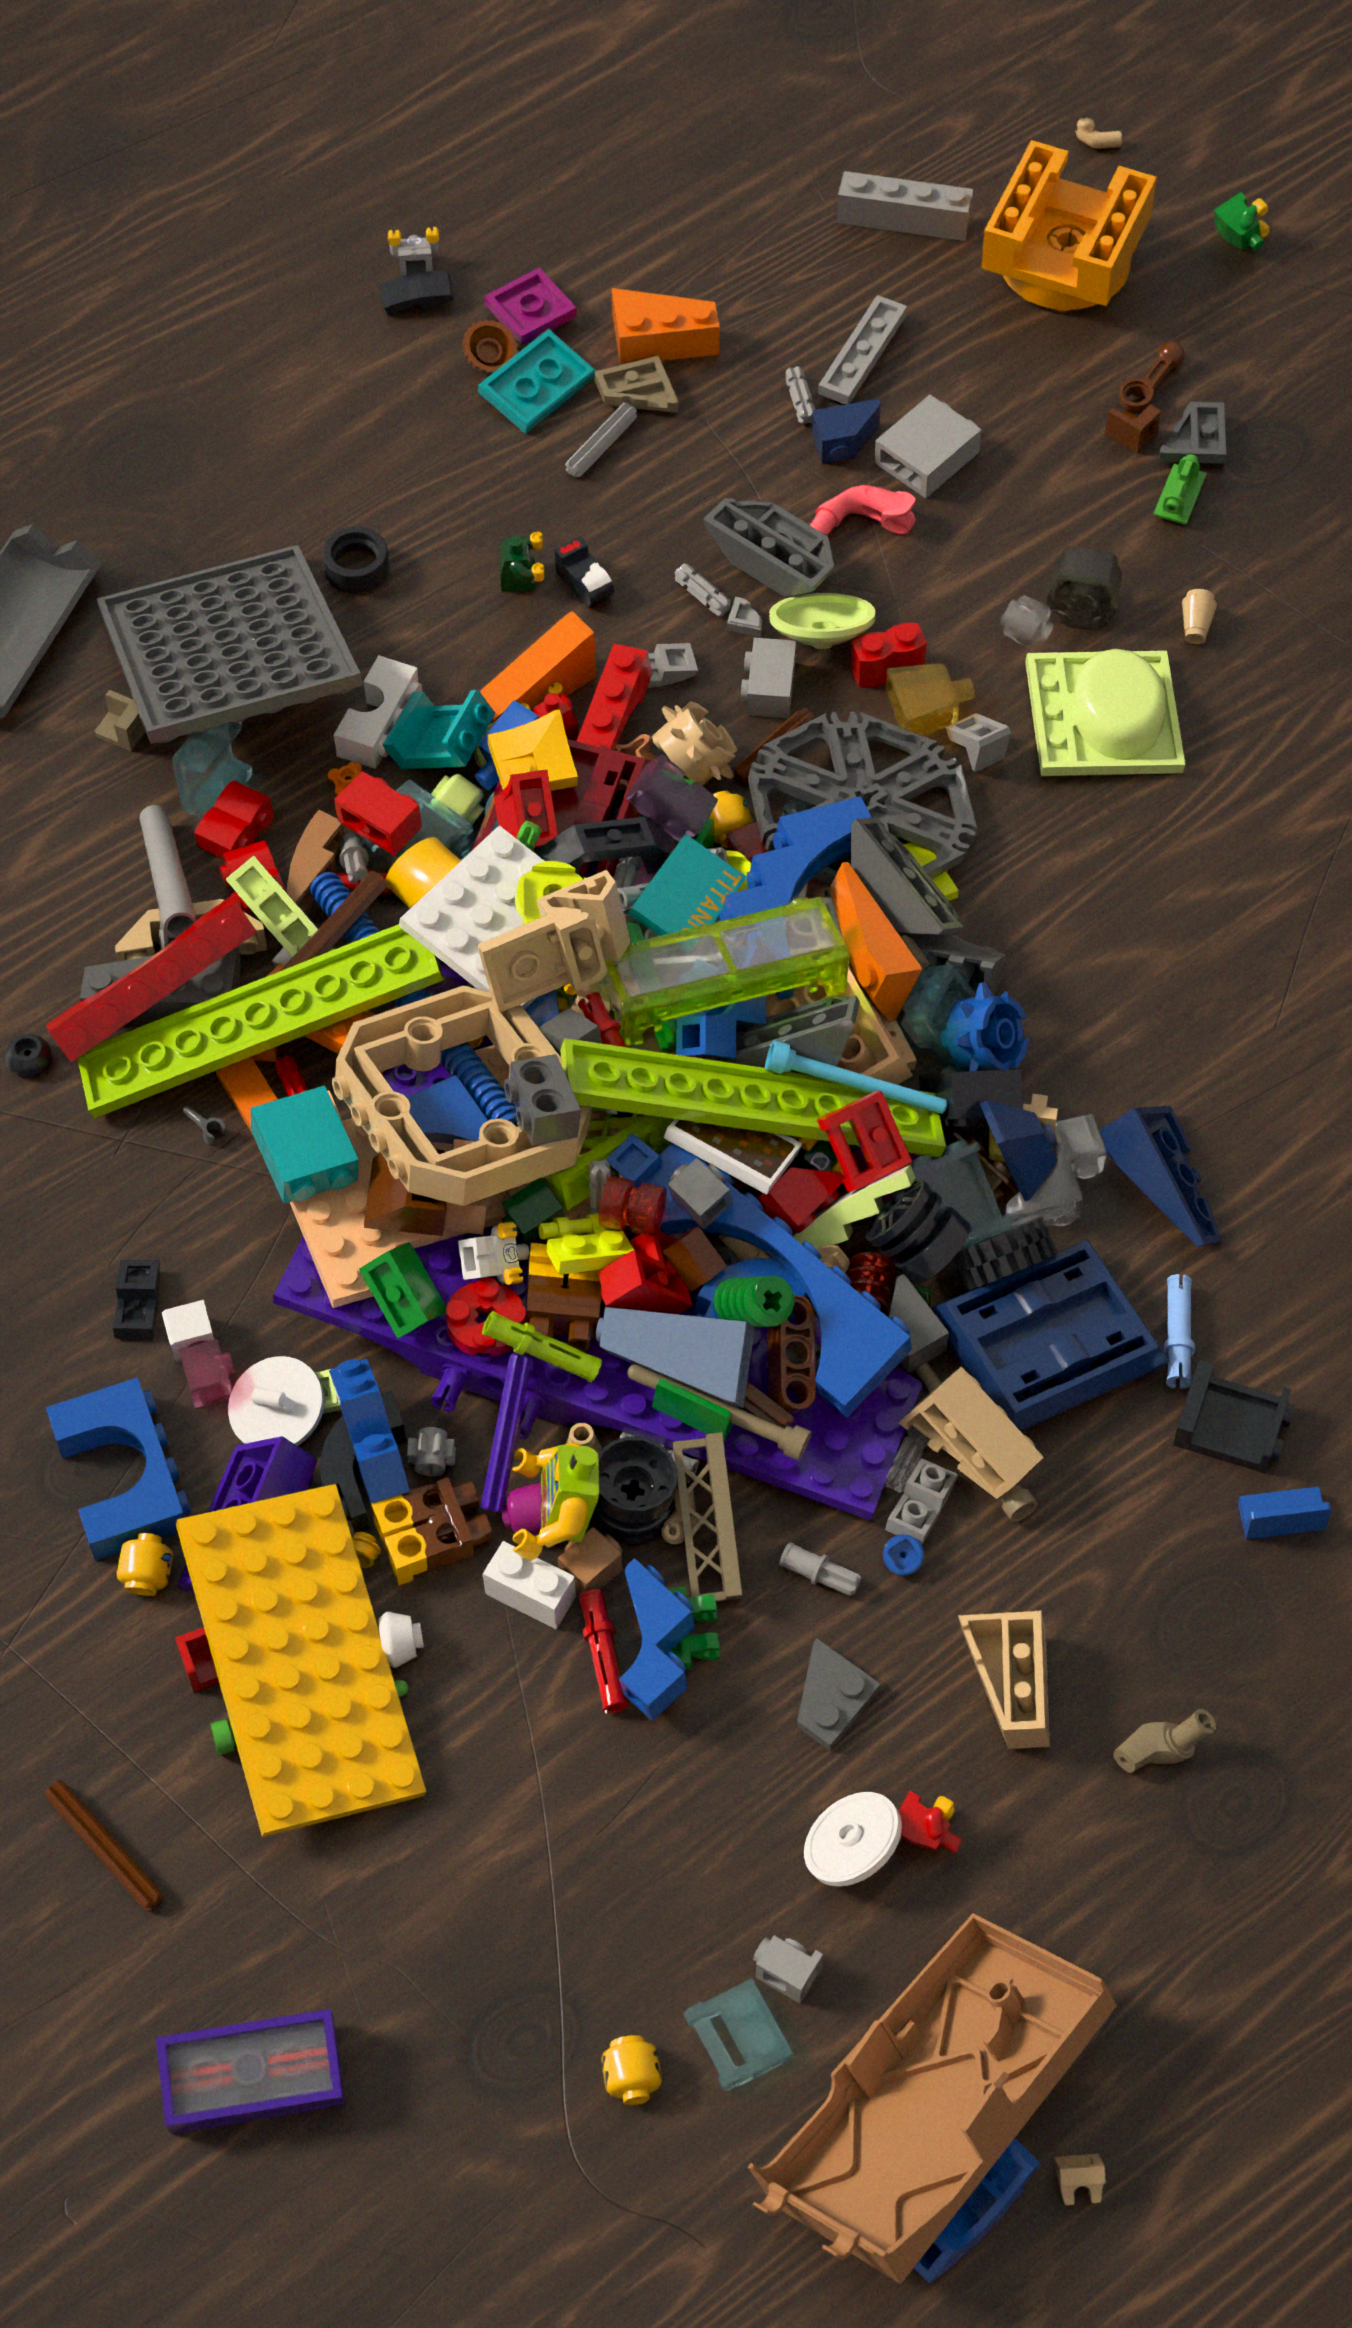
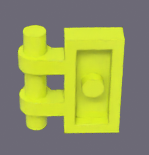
(582, 1252)

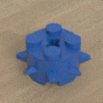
(985, 1032)

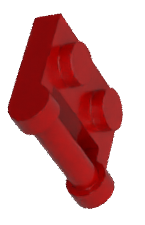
(875, 1134)

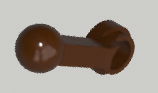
(1169, 357)

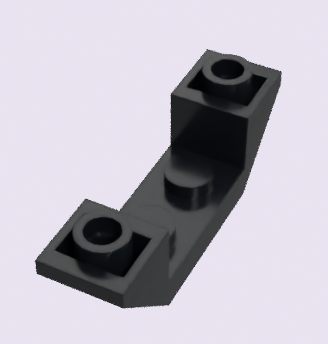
(610, 841)

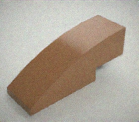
(314, 856)

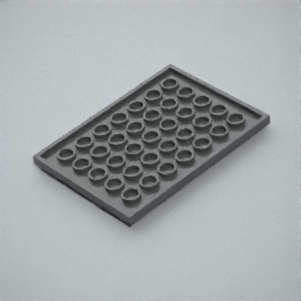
(227, 644)

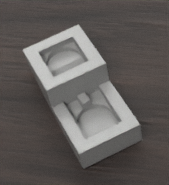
(671, 664)

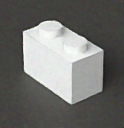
(529, 1585)

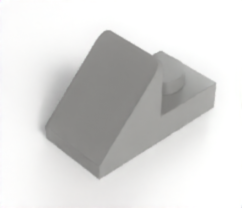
(983, 738)

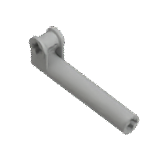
(169, 881)

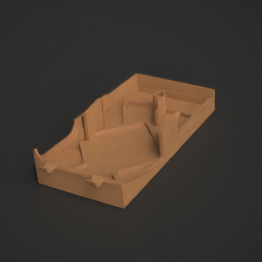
(935, 2096)

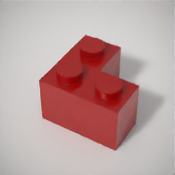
(645, 1279)

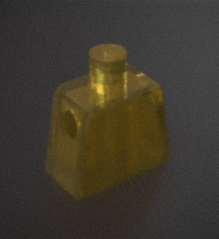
(926, 697)

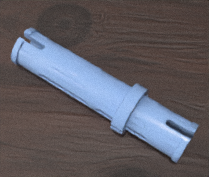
(1179, 1346)

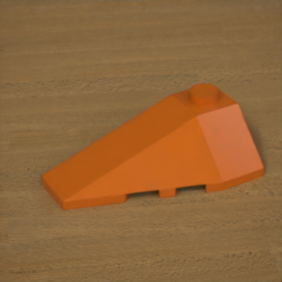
(875, 948)

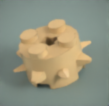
(695, 743)

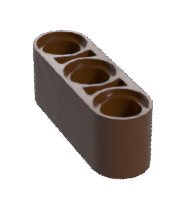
(781, 1371)

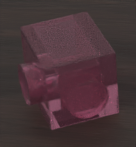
(207, 1372)

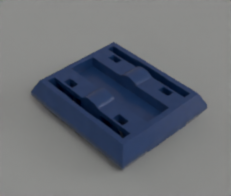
(1050, 1334)

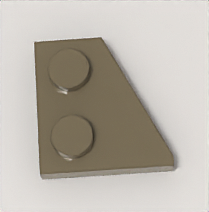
(638, 384)

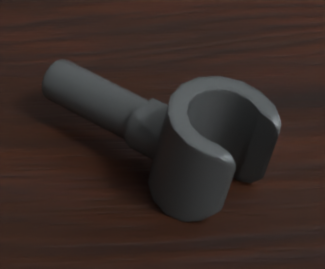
(205, 1124)

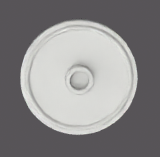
(276, 1400)
(852, 1839)

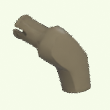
(1164, 1742)

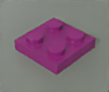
(530, 306)

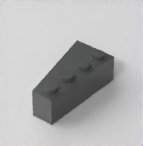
(211, 982)

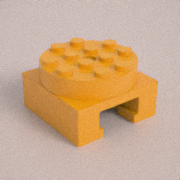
(1063, 239)

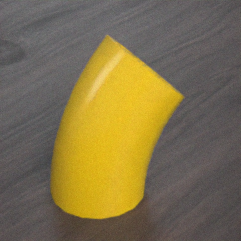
(420, 870)

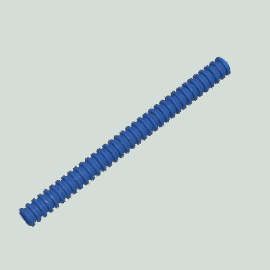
(457, 1060)

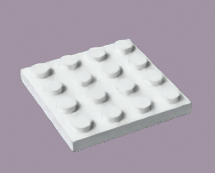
(472, 905)

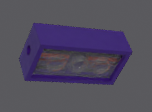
(250, 2071)

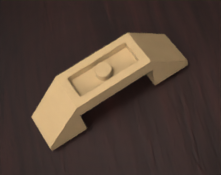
(145, 933)

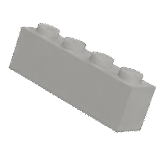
(904, 206)

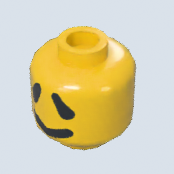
(631, 2069)

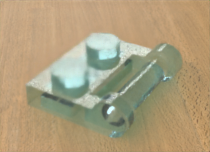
(751, 2029)

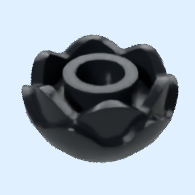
(29, 1065)

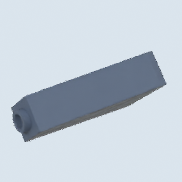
(692, 1350)

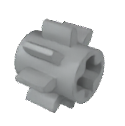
(431, 1451)

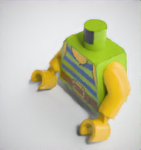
(568, 1495)

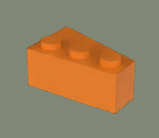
(663, 326)

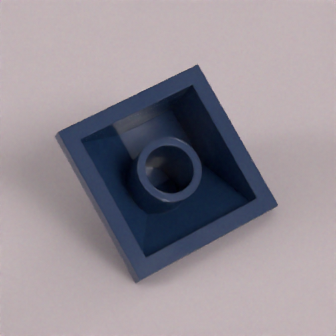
(1023, 1145)

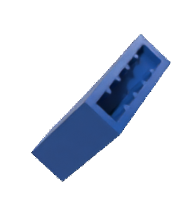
(447, 1112)

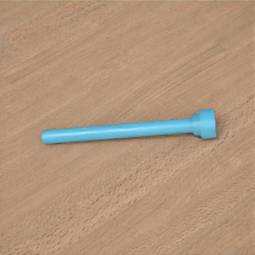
(782, 1058)

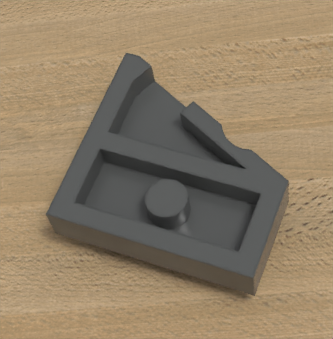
(1199, 434)
(833, 1695)

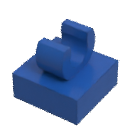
(634, 1160)

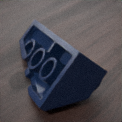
(1152, 1153)

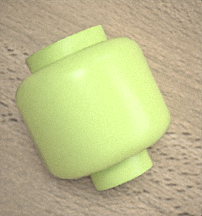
(460, 796)

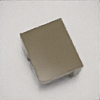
(122, 722)

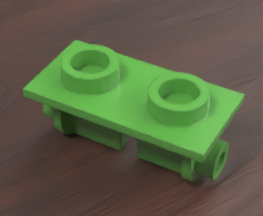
(1181, 490)

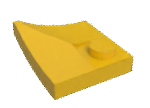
(535, 748)

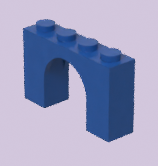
(122, 1417)

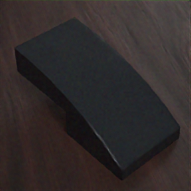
(422, 288)
(137, 1299)

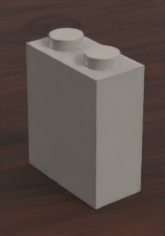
(927, 446)

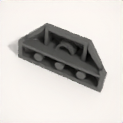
(771, 545)
(899, 882)
(813, 1030)

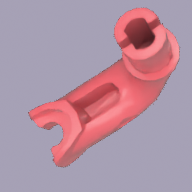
(871, 501)

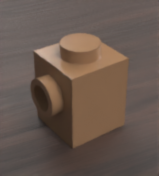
(592, 1561)

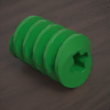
(756, 1300)

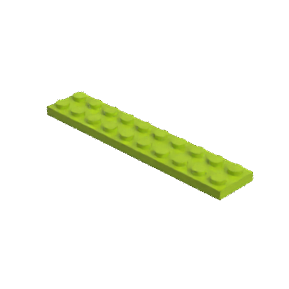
(255, 1018)
(727, 1094)

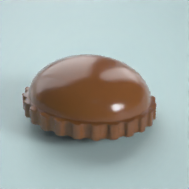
(488, 345)

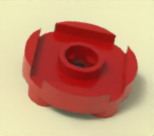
(478, 1298)

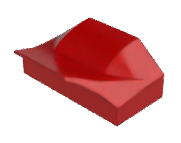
(527, 799)

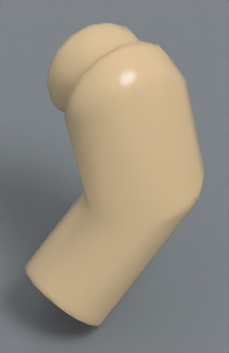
(1097, 139)
(673, 1529)

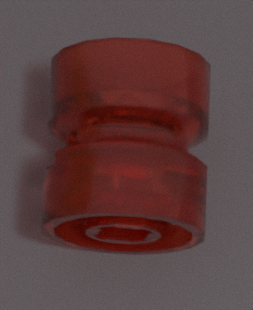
(632, 1206)

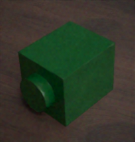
(531, 1207)

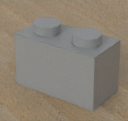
(770, 678)

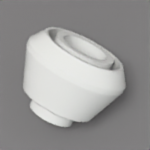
(399, 1638)

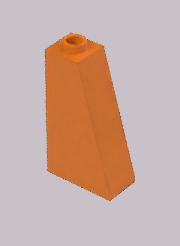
(560, 656)

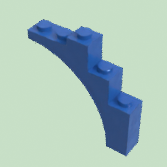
(803, 848)

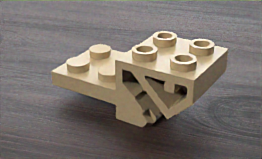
(564, 946)

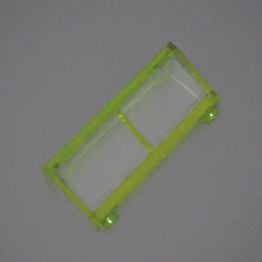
(726, 965)

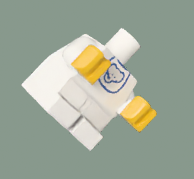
(494, 1255)

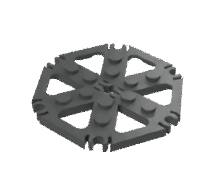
(855, 777)

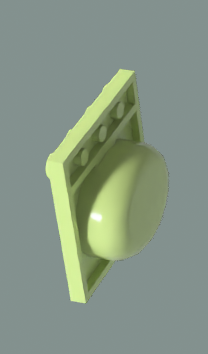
(1104, 713)

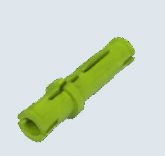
(528, 1340)

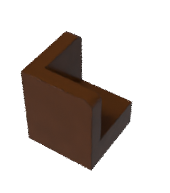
(1133, 430)

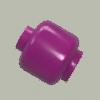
(524, 1509)

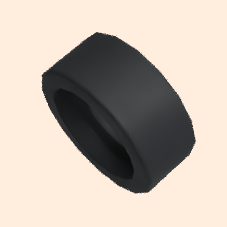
(350, 540)

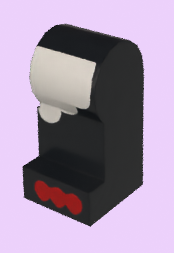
(582, 572)

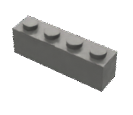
(972, 961)

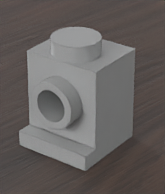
(787, 1966)

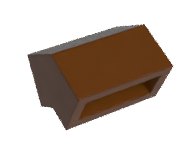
(694, 1258)

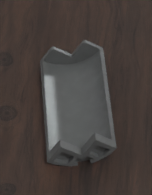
(36, 598)

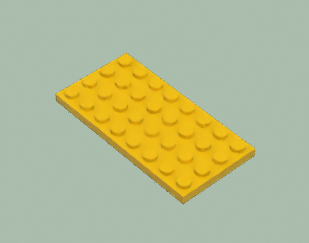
(299, 1660)

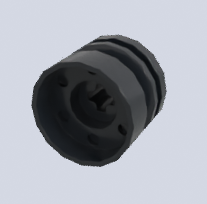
(918, 1231)
(636, 1471)

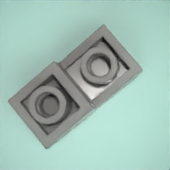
(921, 1501)

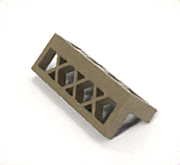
(722, 1515)

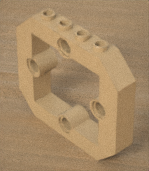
(415, 1038)

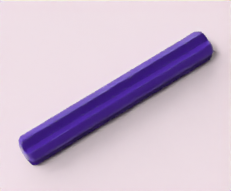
(506, 1432)

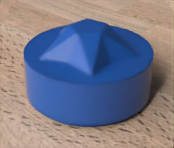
(903, 1554)

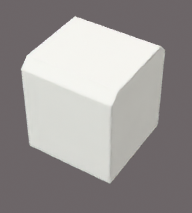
(187, 1325)

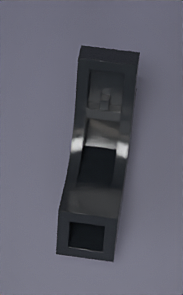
(341, 1467)

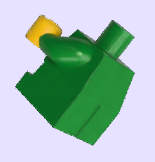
(1239, 224)

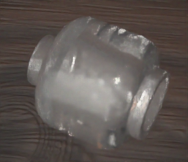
(1026, 621)

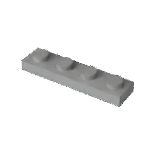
(862, 350)

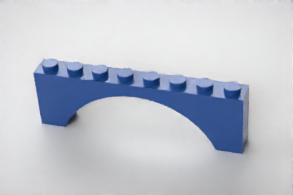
(856, 1337)

